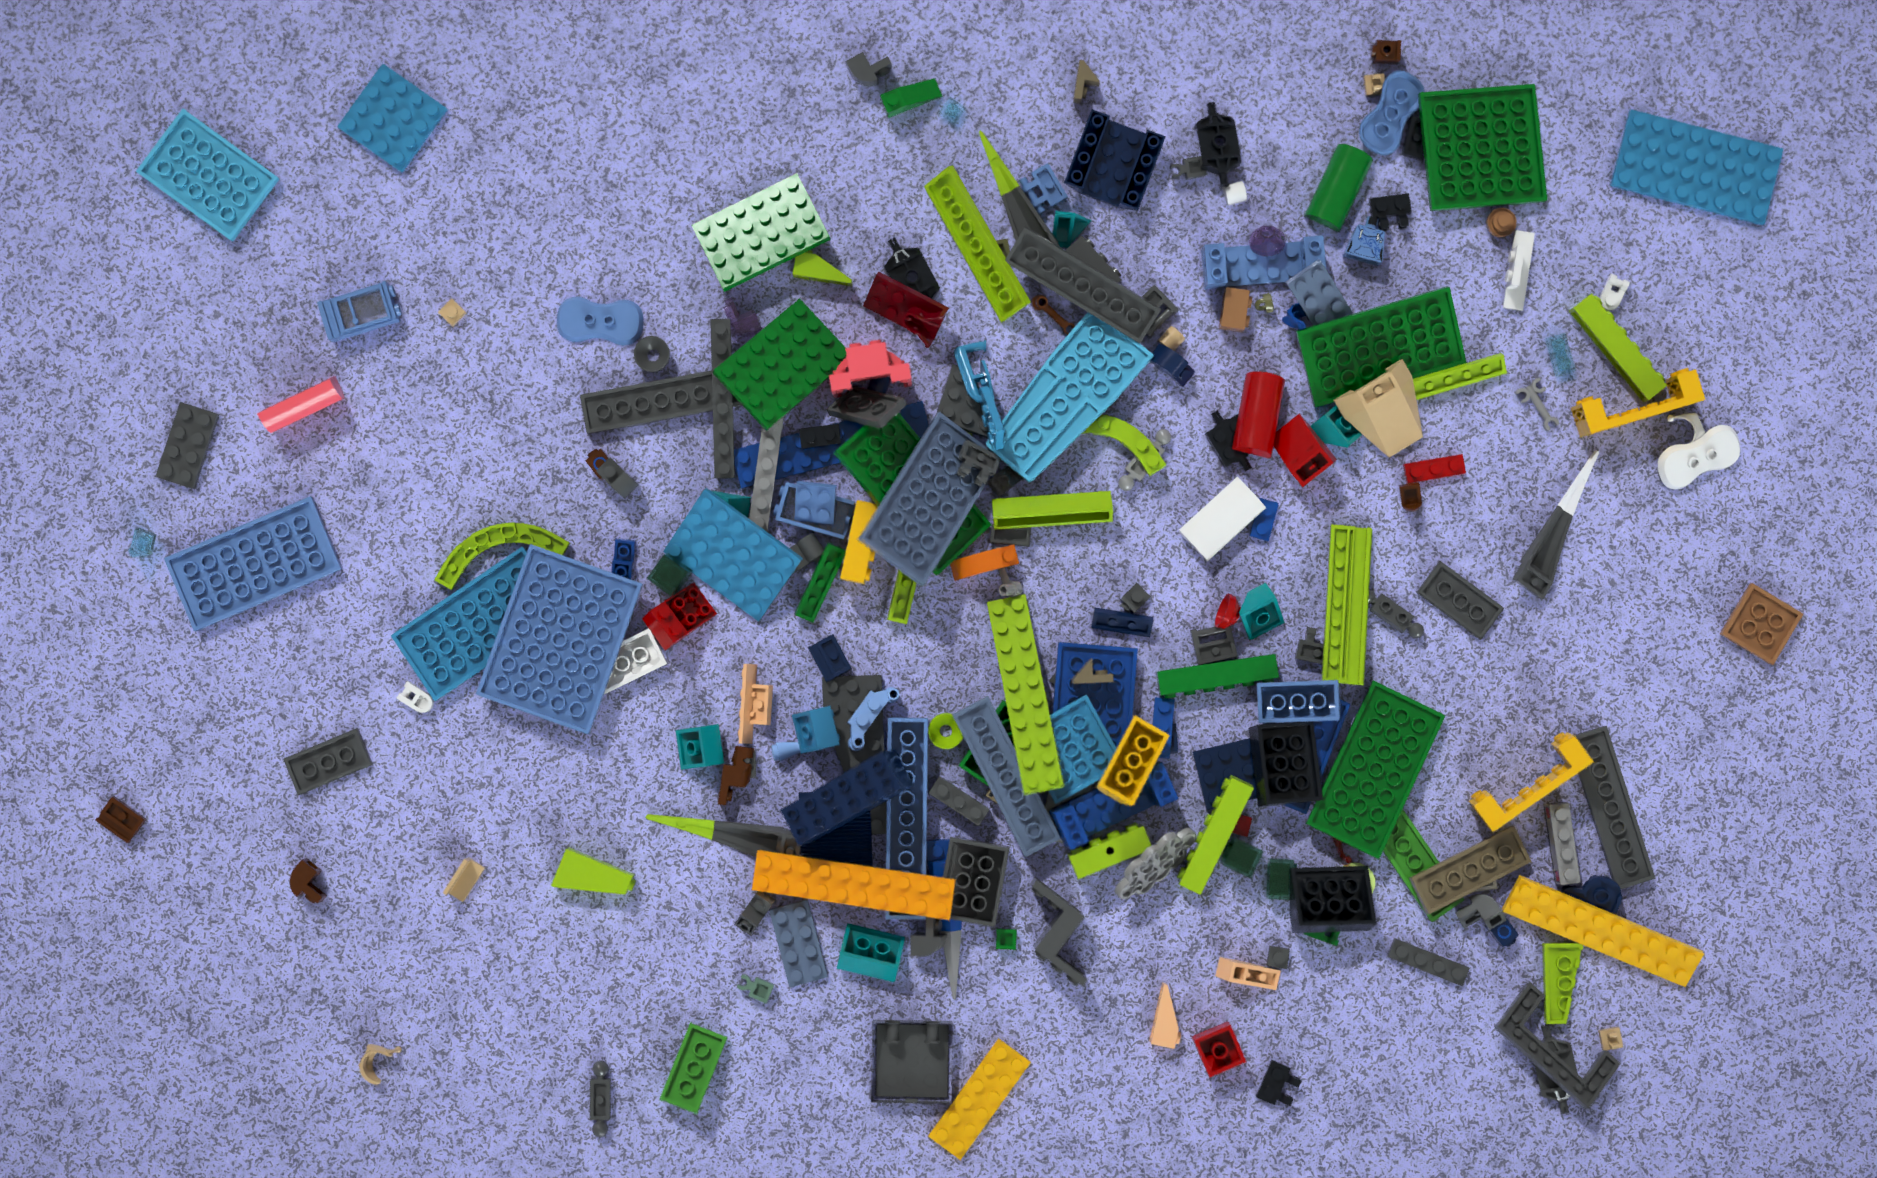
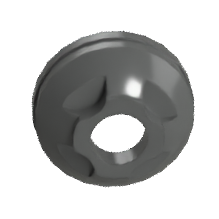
(647, 344)

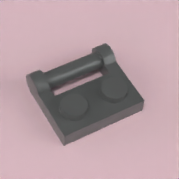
(1156, 297)
(1213, 650)

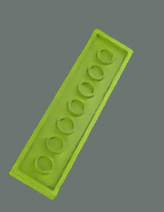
(977, 243)

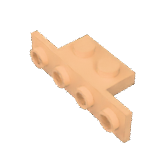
(755, 704)

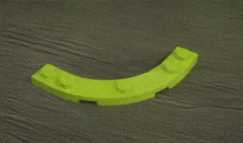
(1130, 438)
(493, 536)

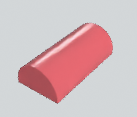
(301, 405)

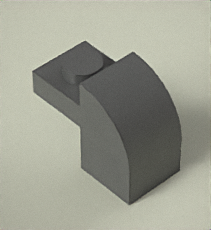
(866, 74)
(617, 478)
(1482, 908)
(927, 943)

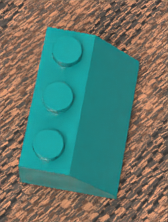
(870, 952)

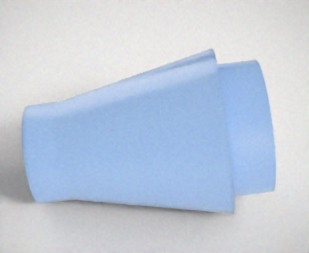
(784, 750)

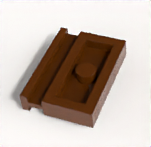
(120, 819)

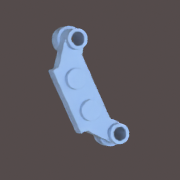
(866, 714)

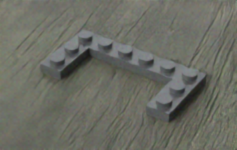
(1512, 1027)

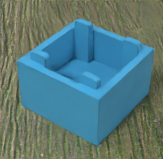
(815, 729)

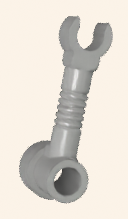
(1008, 587)

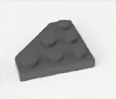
(960, 406)

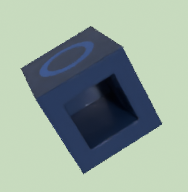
(1504, 934)

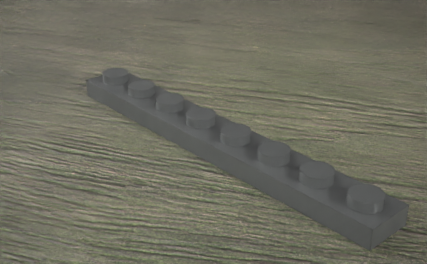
(722, 402)

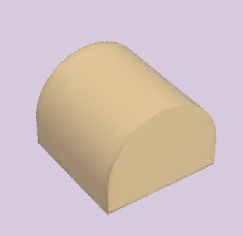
(1171, 338)

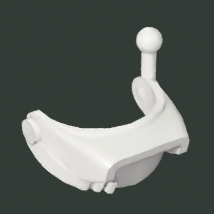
(1694, 420)

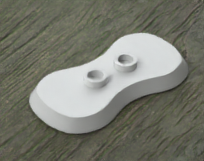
(1685, 462)

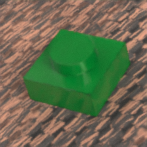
(1006, 938)

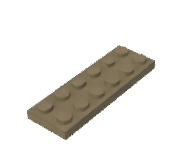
(1470, 870)

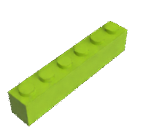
(1618, 348)
(1052, 510)
(1215, 834)

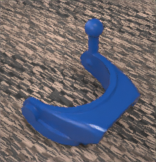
(1293, 315)

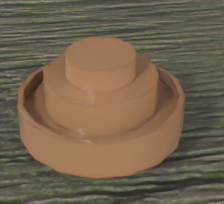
(1501, 222)

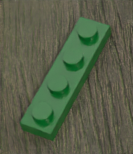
(820, 582)

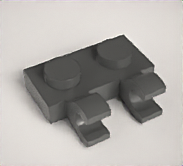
(980, 458)
(1308, 649)

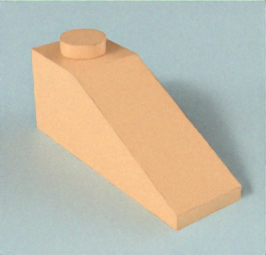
(1247, 973)
(1165, 1025)

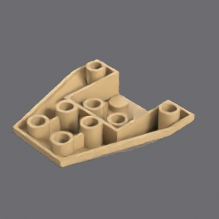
(1385, 410)

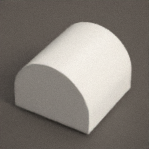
(1235, 193)

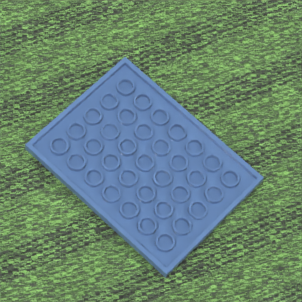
(559, 639)

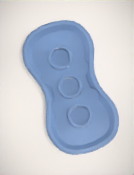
(1384, 126)
(616, 321)

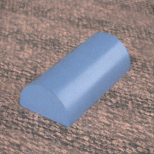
(1298, 701)

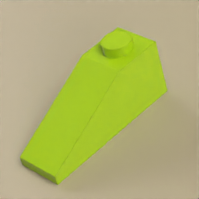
(814, 268)

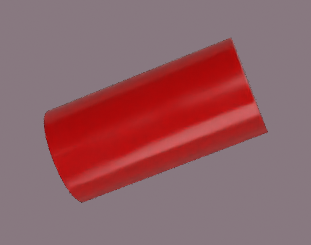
(1259, 414)

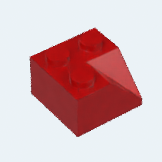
(1218, 1049)

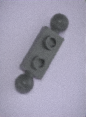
(1394, 615)
(600, 1098)

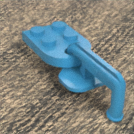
(984, 394)

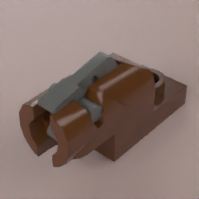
(738, 773)

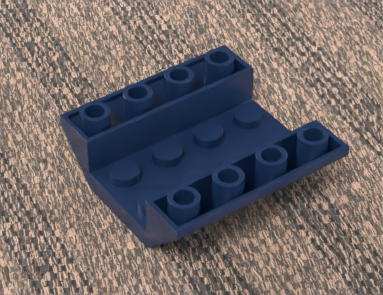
(1113, 162)

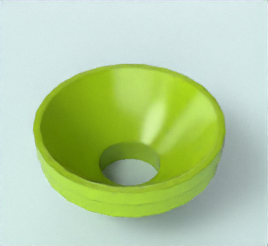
(939, 740)

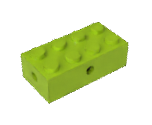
(1123, 846)

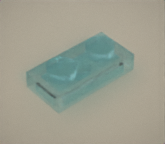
(1560, 354)

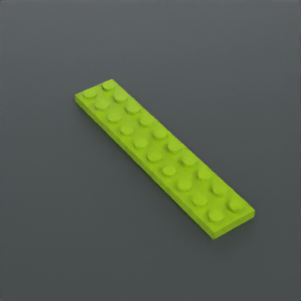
(1025, 695)

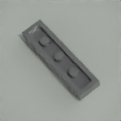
(1428, 962)

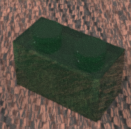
(1279, 878)

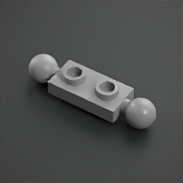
(1135, 468)

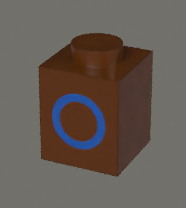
(596, 459)

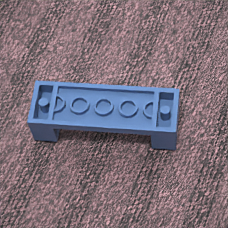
(1243, 267)

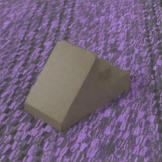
(1084, 77)
(1086, 675)

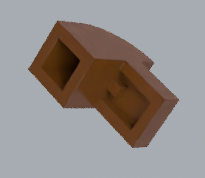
(302, 879)

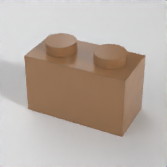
(1234, 309)

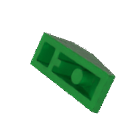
(909, 97)

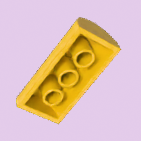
(1132, 761)

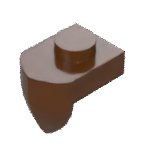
(1410, 496)

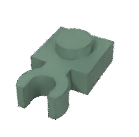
(759, 989)

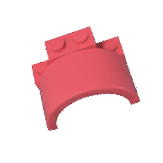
(868, 363)

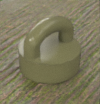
(1268, 303)

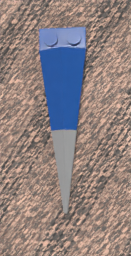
(936, 858)

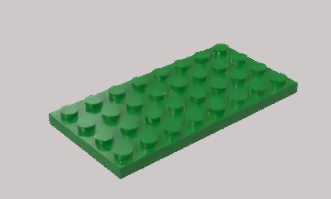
(1362, 345)
(876, 458)
(1375, 769)

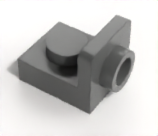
(1134, 598)

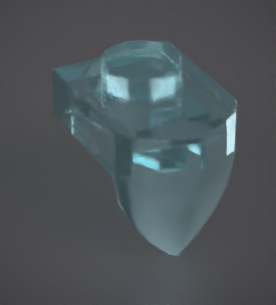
(142, 543)

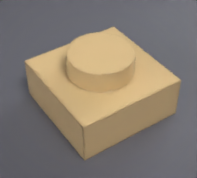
(452, 312)

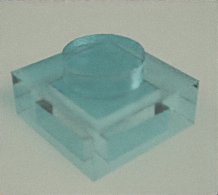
(952, 111)

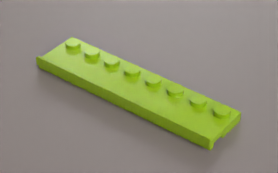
(1347, 604)

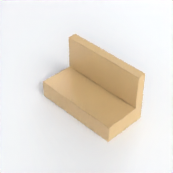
(464, 879)

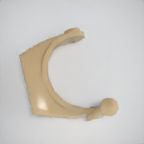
(366, 1064)

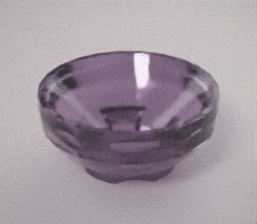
(1267, 245)

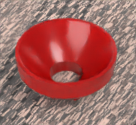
(1228, 612)

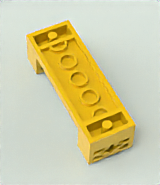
(1683, 389)
(1574, 759)

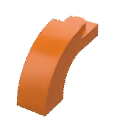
(984, 562)

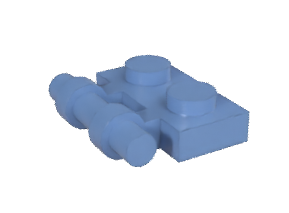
(1048, 185)

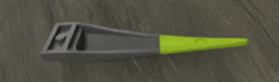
(1017, 205)
(740, 836)

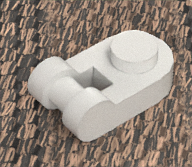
(1612, 299)
(421, 702)

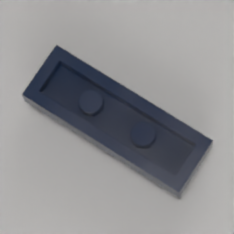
(1122, 622)

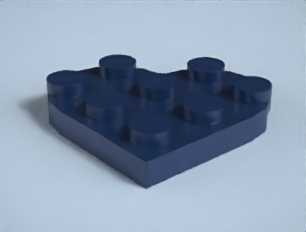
(1599, 892)

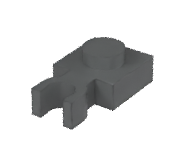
(1191, 168)

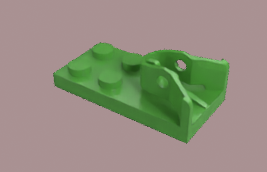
(693, 1068)

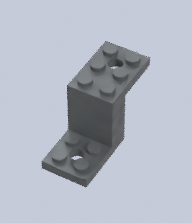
(1058, 932)

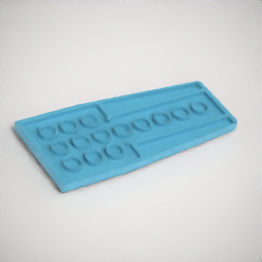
(1069, 394)

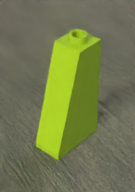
(590, 874)

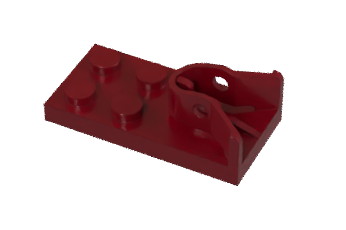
(906, 307)

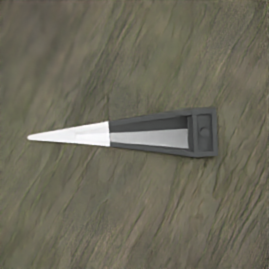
(1542, 557)

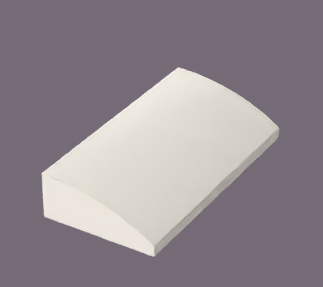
(1222, 519)
(636, 658)

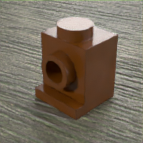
(1381, 57)

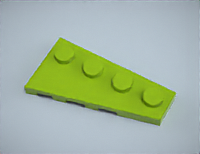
(1559, 975)

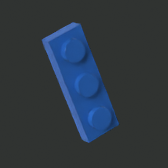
(1163, 720)

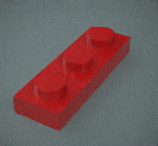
(1434, 468)

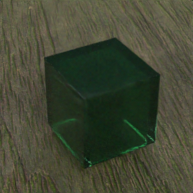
(669, 574)
(1241, 857)

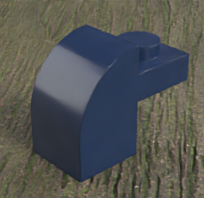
(1172, 364)

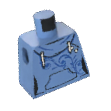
(1366, 243)

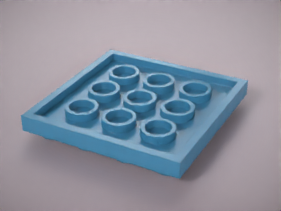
(392, 118)
(1081, 746)

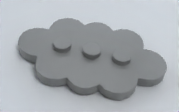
(1155, 863)

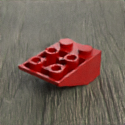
(1302, 450)
(679, 616)

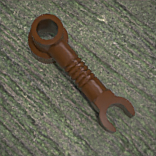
(1051, 312)

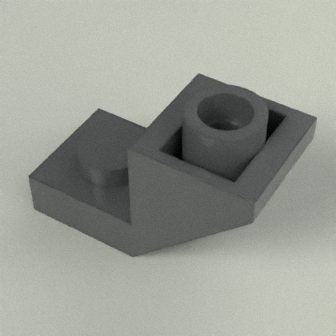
(754, 912)

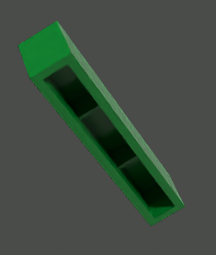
(1216, 675)

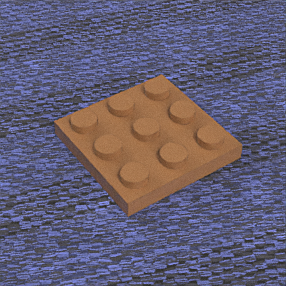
(1761, 624)

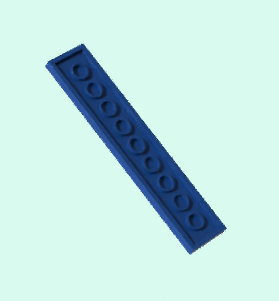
(795, 460)

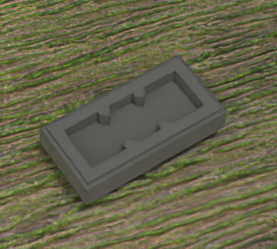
(1013, 536)

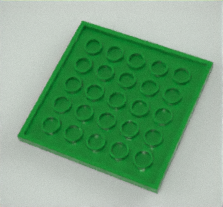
(1482, 147)

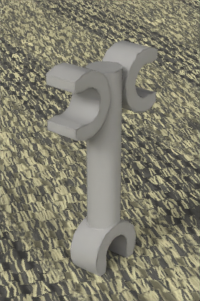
(1531, 393)

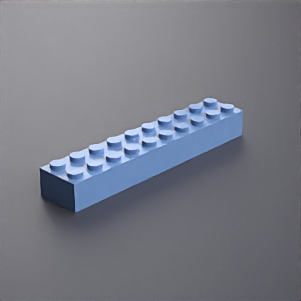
(908, 810)

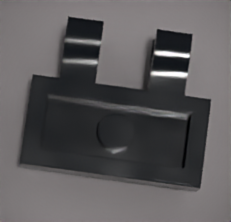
(1391, 206)
(1273, 1082)

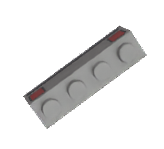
(1561, 843)

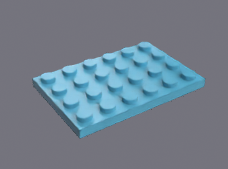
(207, 175)

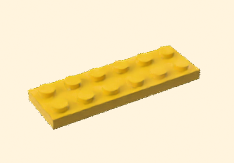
(979, 1098)

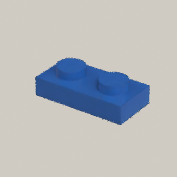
(1263, 523)

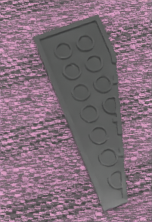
(844, 697)

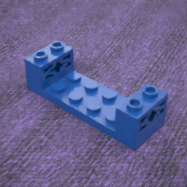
(1096, 811)

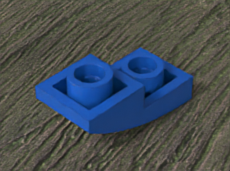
(623, 557)

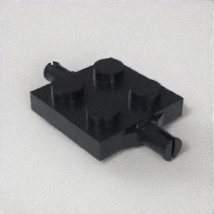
(1222, 439)

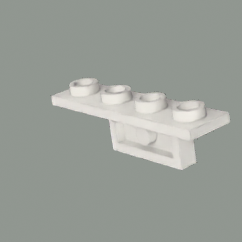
(1518, 272)

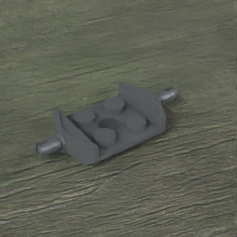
(1547, 1086)

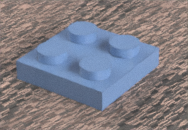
(815, 502)

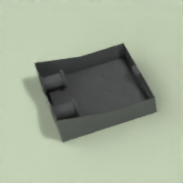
(911, 1060)

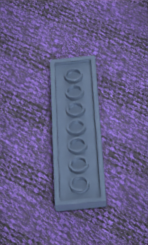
(1000, 768)

